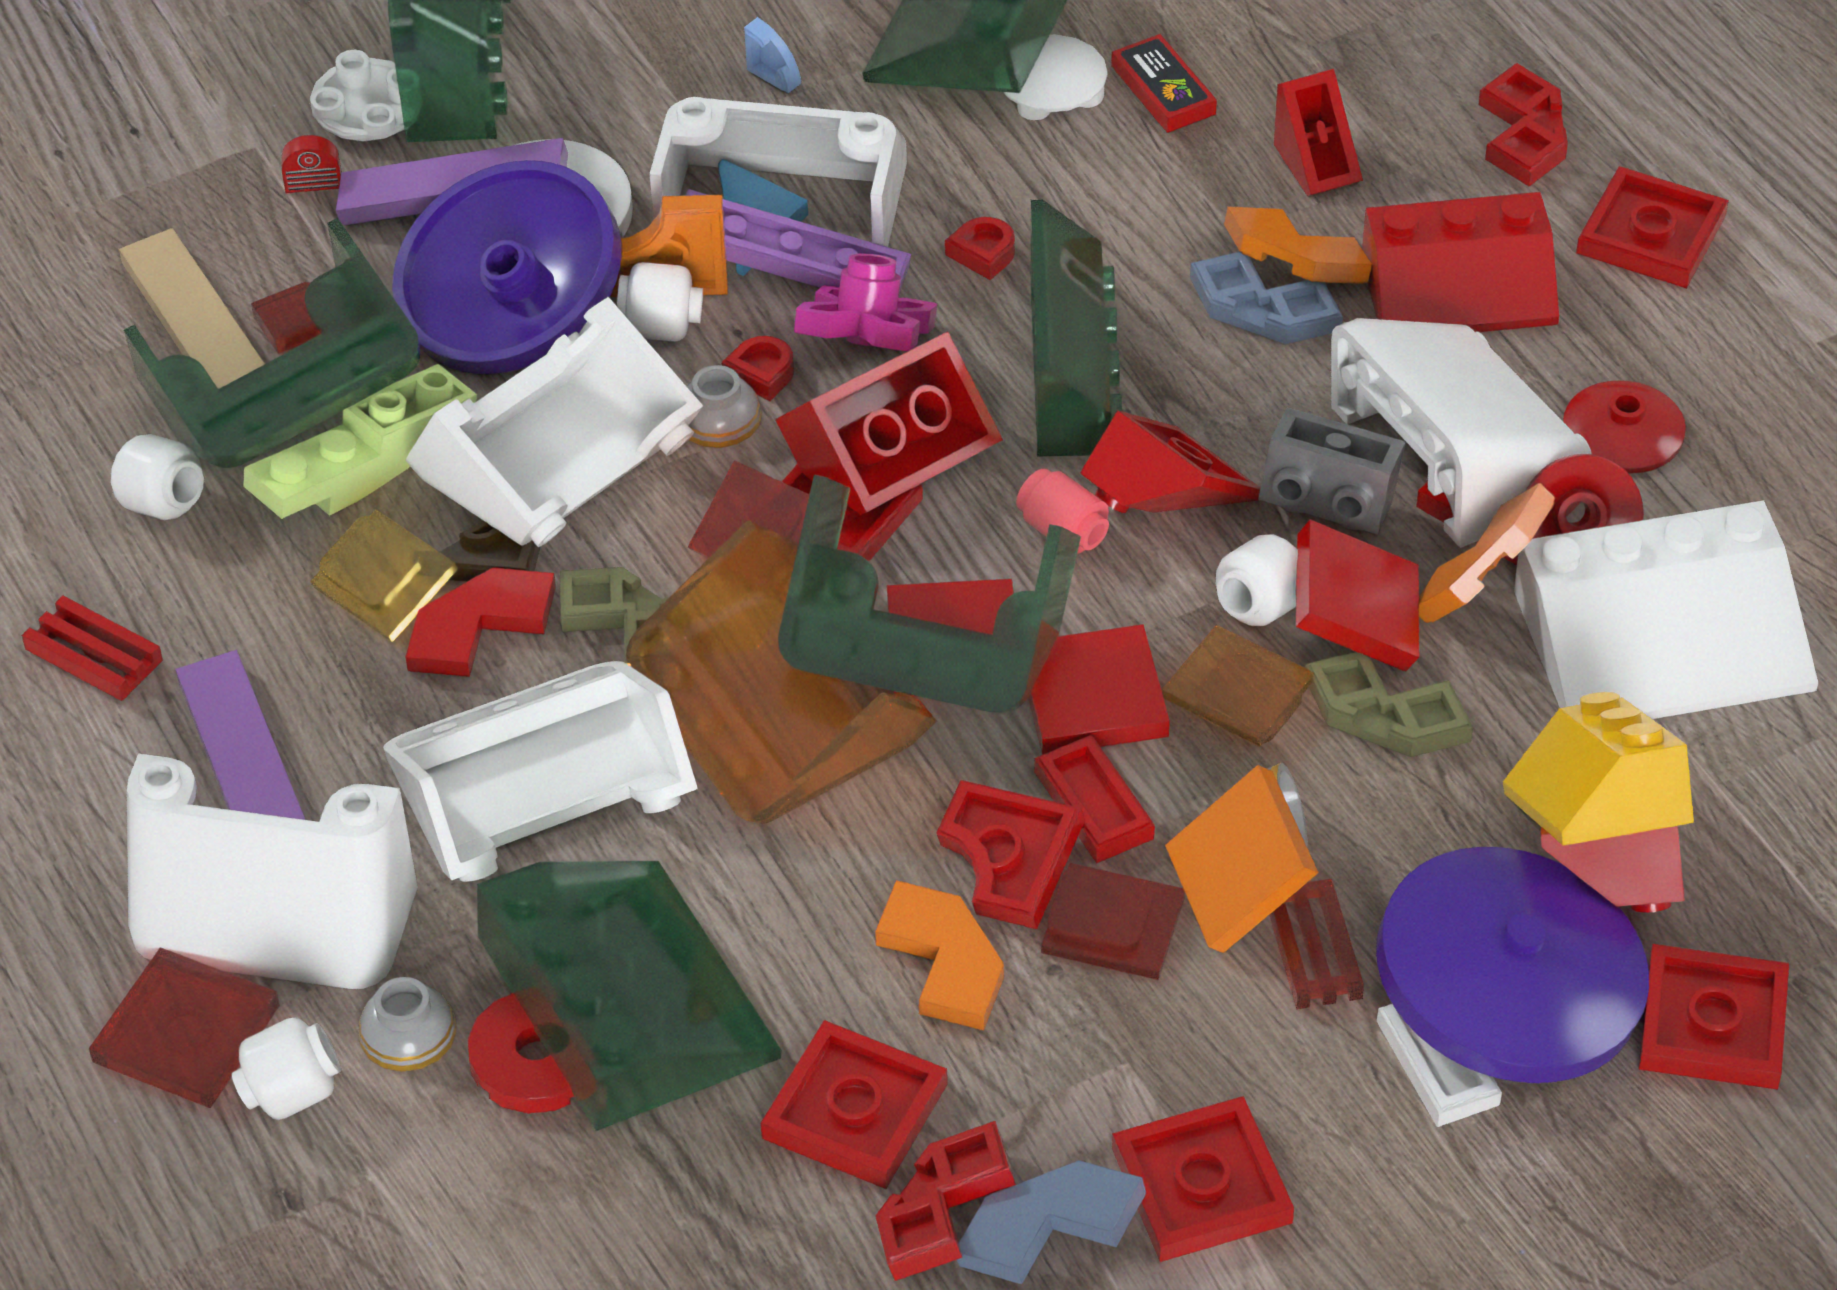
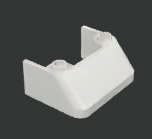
(783, 142)

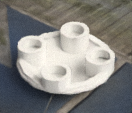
(1062, 79)
(358, 98)

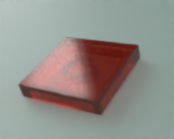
(183, 1027)

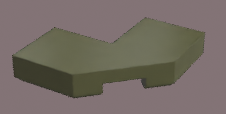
(605, 601)
(1405, 722)

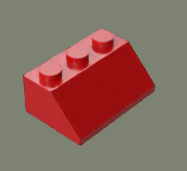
(1464, 262)
(892, 425)

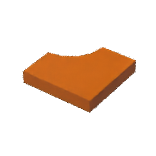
(683, 234)

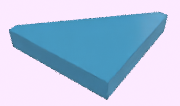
(756, 192)

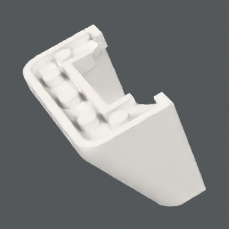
(1454, 408)
(558, 429)
(264, 888)

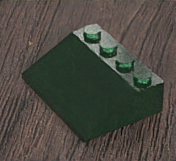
(963, 43)
(619, 983)

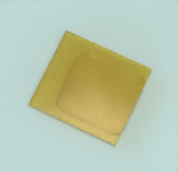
(382, 573)

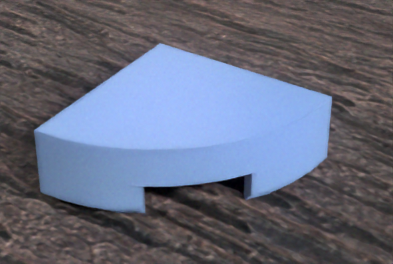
(770, 56)

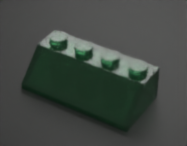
(1071, 335)

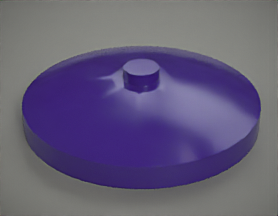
(506, 265)
(1512, 965)

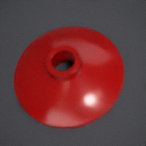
(1627, 424)
(1599, 483)

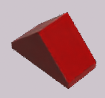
(1315, 133)

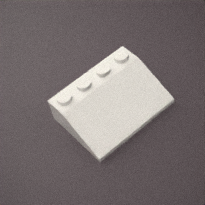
(1668, 612)

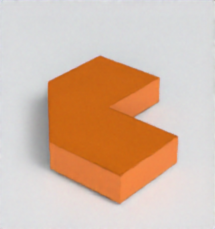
(1314, 258)
(1506, 535)
(942, 929)

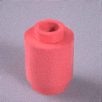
(1063, 502)

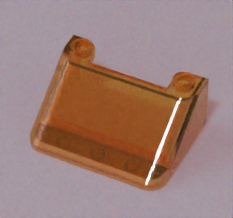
(746, 714)

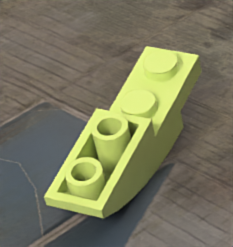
(360, 453)

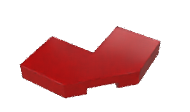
(1537, 131)
(451, 626)
(950, 1172)

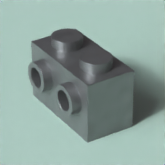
(1331, 470)

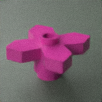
(867, 307)

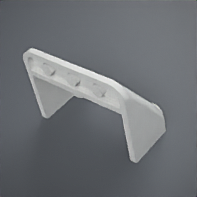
(540, 763)

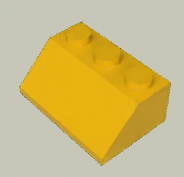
(1602, 773)

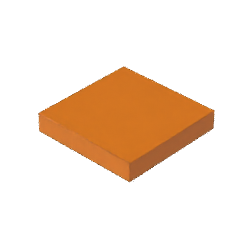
(1241, 859)

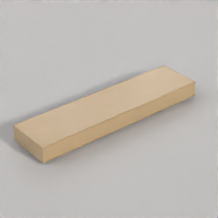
(189, 307)

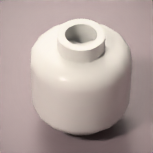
(660, 300)
(157, 477)
(1258, 580)
(286, 1068)

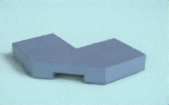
(1283, 313)
(1070, 1199)

